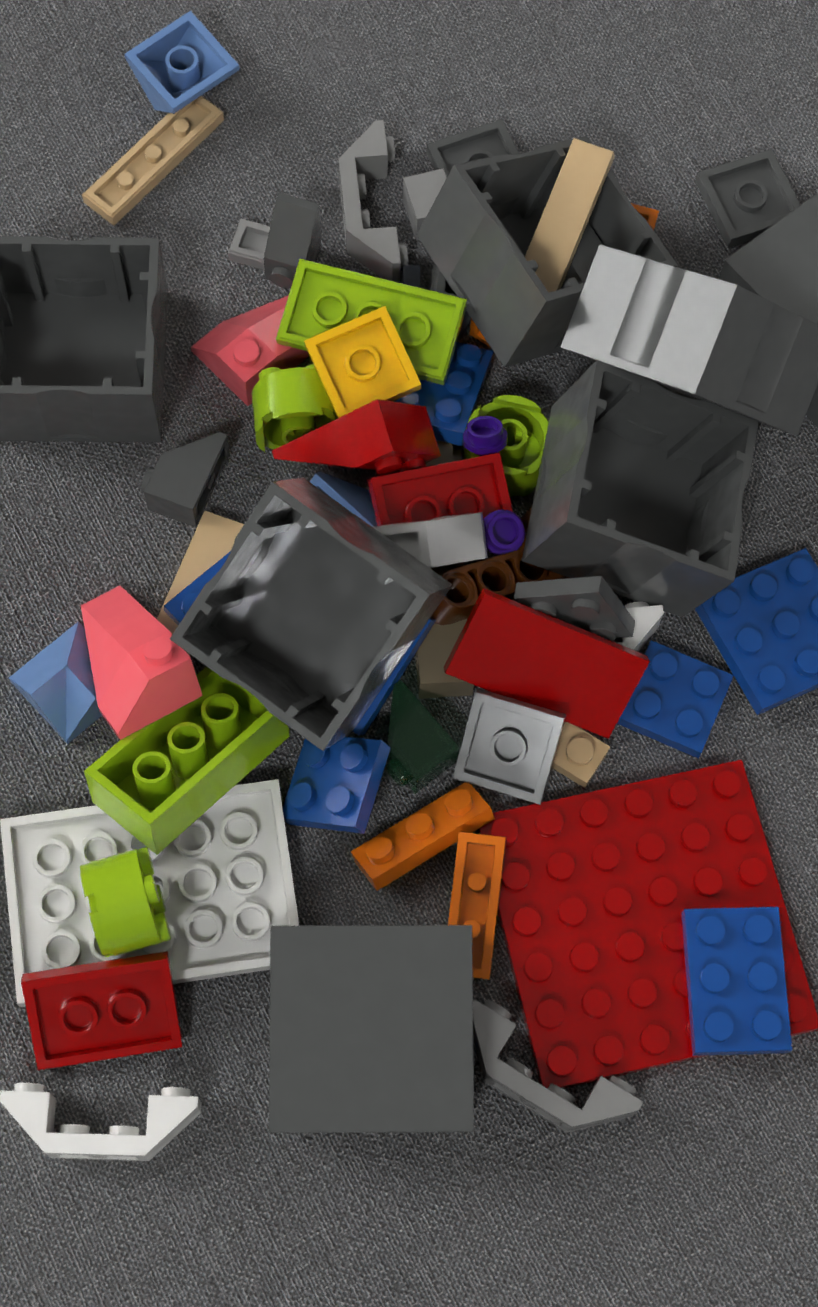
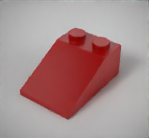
(375, 437)

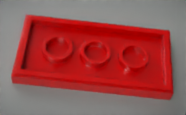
(546, 663)

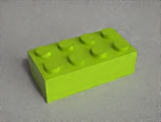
(184, 761)

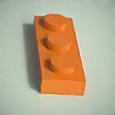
(422, 835)
(477, 894)

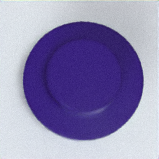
(485, 436)
(503, 532)

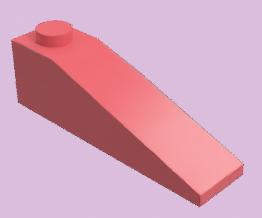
(246, 346)
(135, 663)

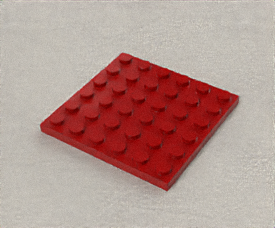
(598, 918)

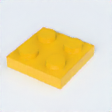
(362, 362)

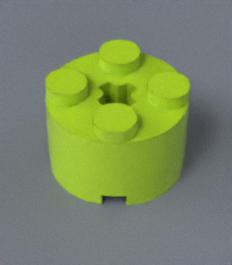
(288, 405)
(526, 440)
(125, 902)

